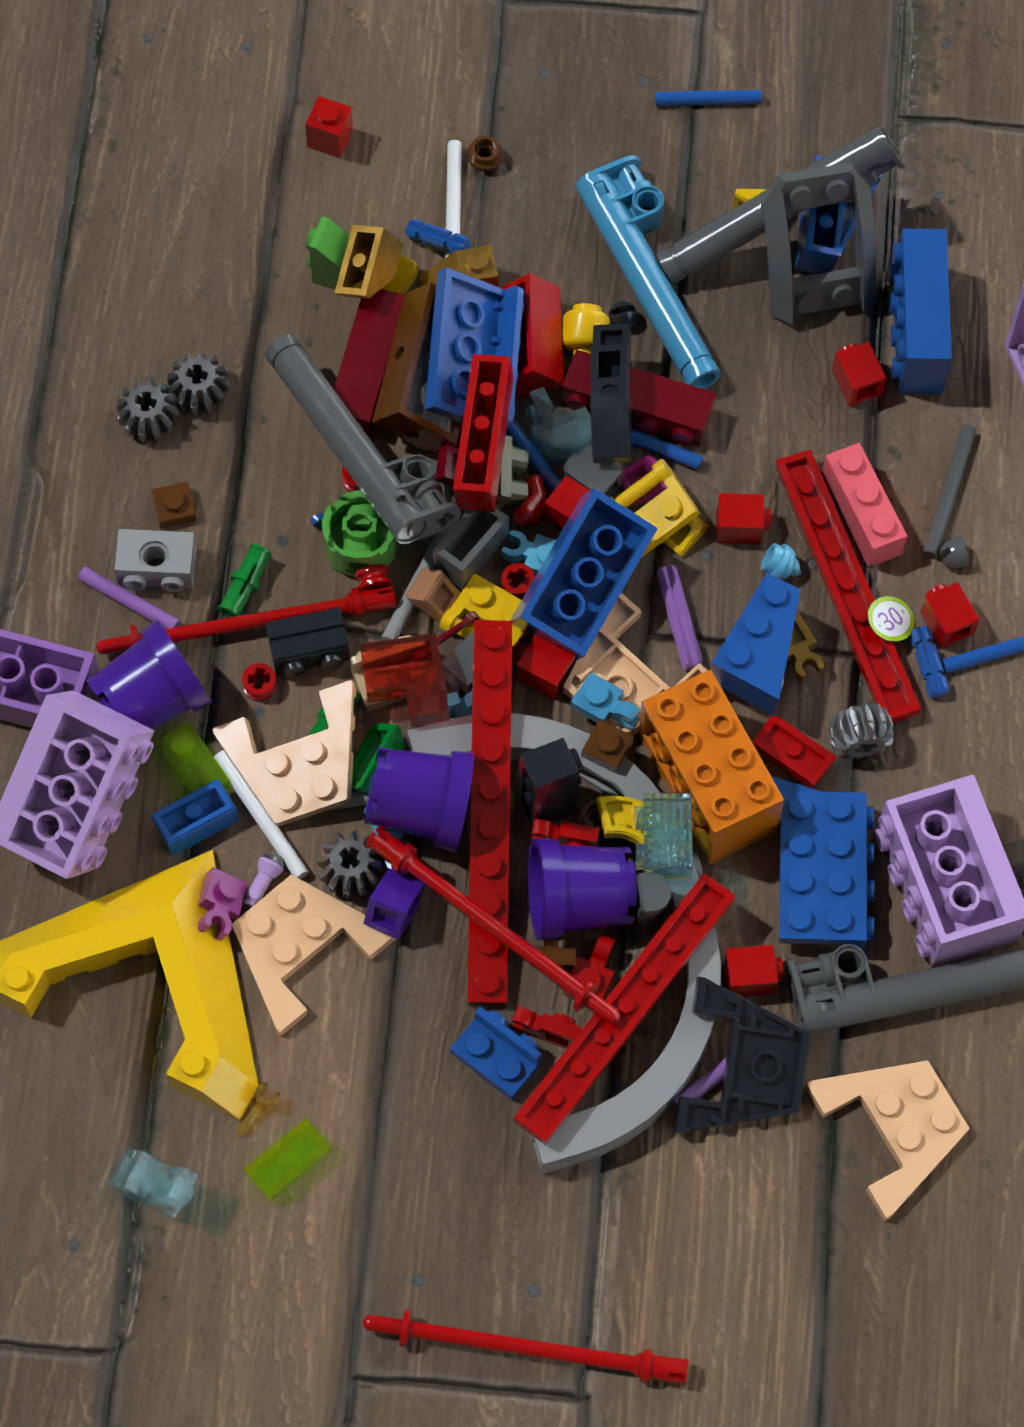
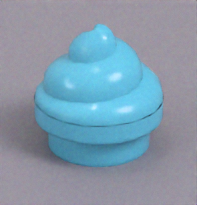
(781, 561)

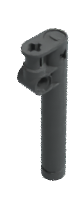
(869, 153)
(399, 491)
(835, 999)

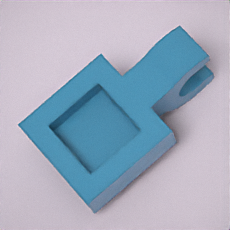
(602, 701)

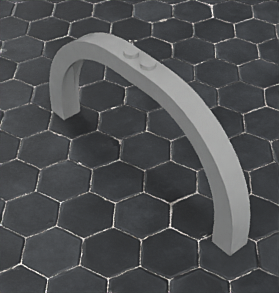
(646, 1100)

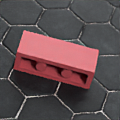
(864, 505)

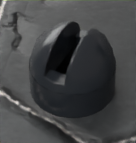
(628, 315)

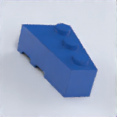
(824, 234)
(758, 646)

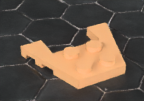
(617, 664)
(302, 774)
(289, 931)
(910, 1115)

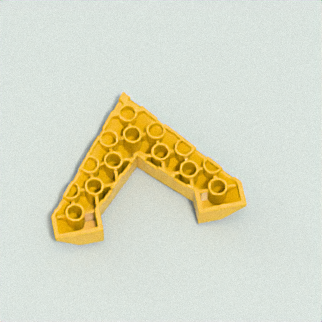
(201, 974)

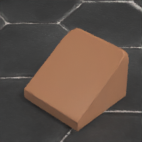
(433, 593)

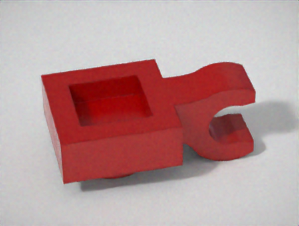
(595, 968)

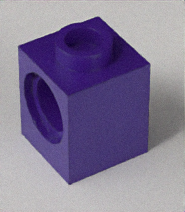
(393, 903)

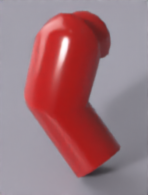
(533, 507)

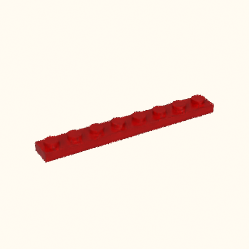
(845, 584)
(633, 998)

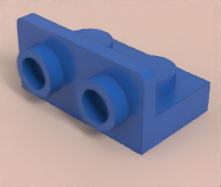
(498, 1053)

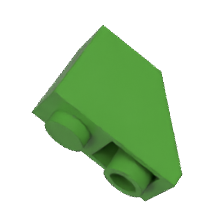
(326, 252)

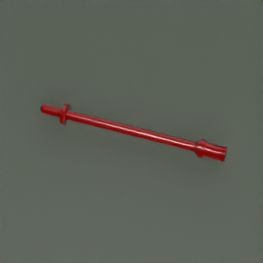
(354, 603)
(405, 859)
(643, 1365)

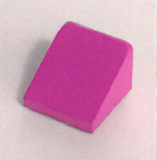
(636, 472)

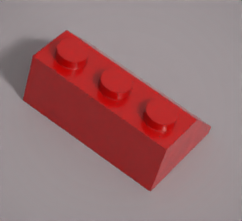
(541, 336)

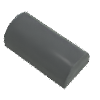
(652, 898)

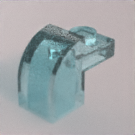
(557, 436)
(153, 1183)

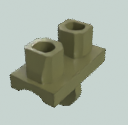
(512, 491)

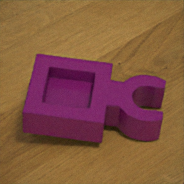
(223, 899)

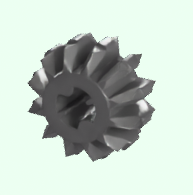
(203, 370)
(161, 410)
(861, 731)
(350, 878)

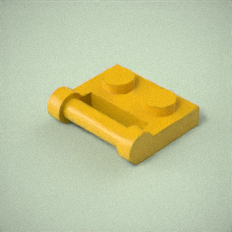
(666, 511)
(488, 602)

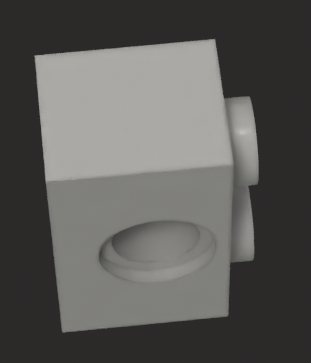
(139, 547)

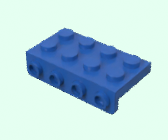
(468, 321)
(825, 868)

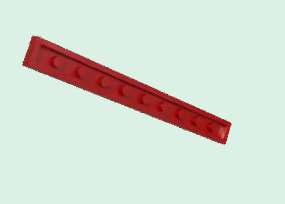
(490, 807)

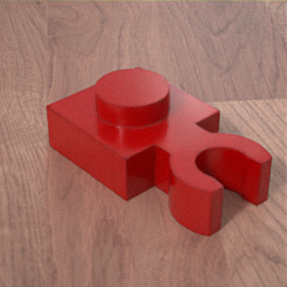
(566, 833)
(554, 1029)

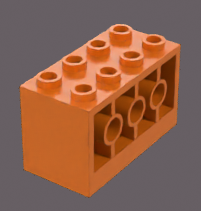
(708, 754)

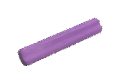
(679, 617)

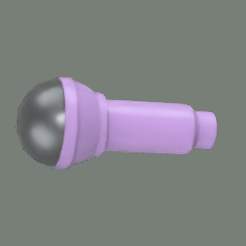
(269, 867)

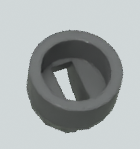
(954, 553)

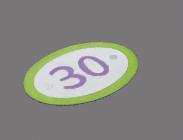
(891, 618)

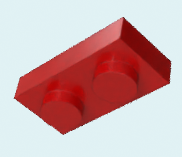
(793, 751)

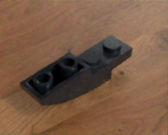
(611, 393)

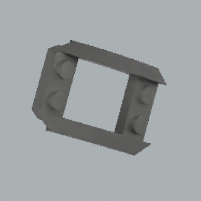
(829, 289)

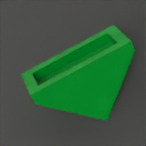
(364, 760)

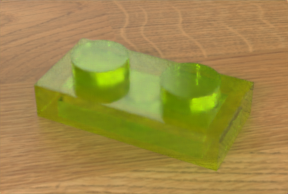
(191, 758)
(287, 1160)

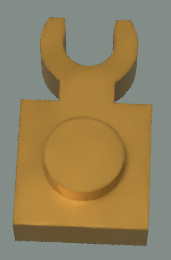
(799, 650)

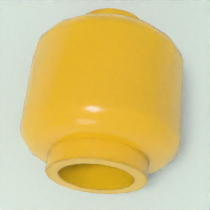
(578, 326)

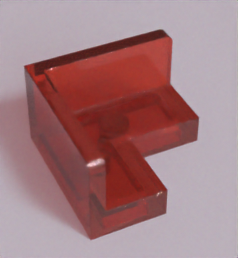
(410, 670)

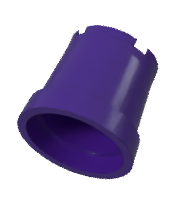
(150, 681)
(421, 794)
(578, 887)

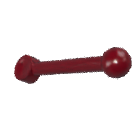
(467, 621)

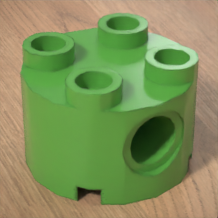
(356, 535)

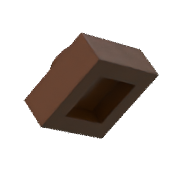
(174, 505)
(607, 746)
(558, 951)

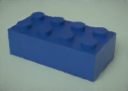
(920, 311)
(584, 573)

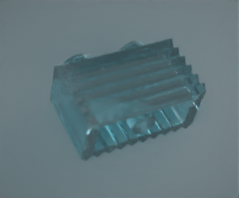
(666, 835)

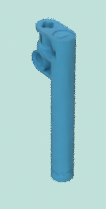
(615, 203)

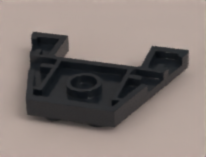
(761, 1067)

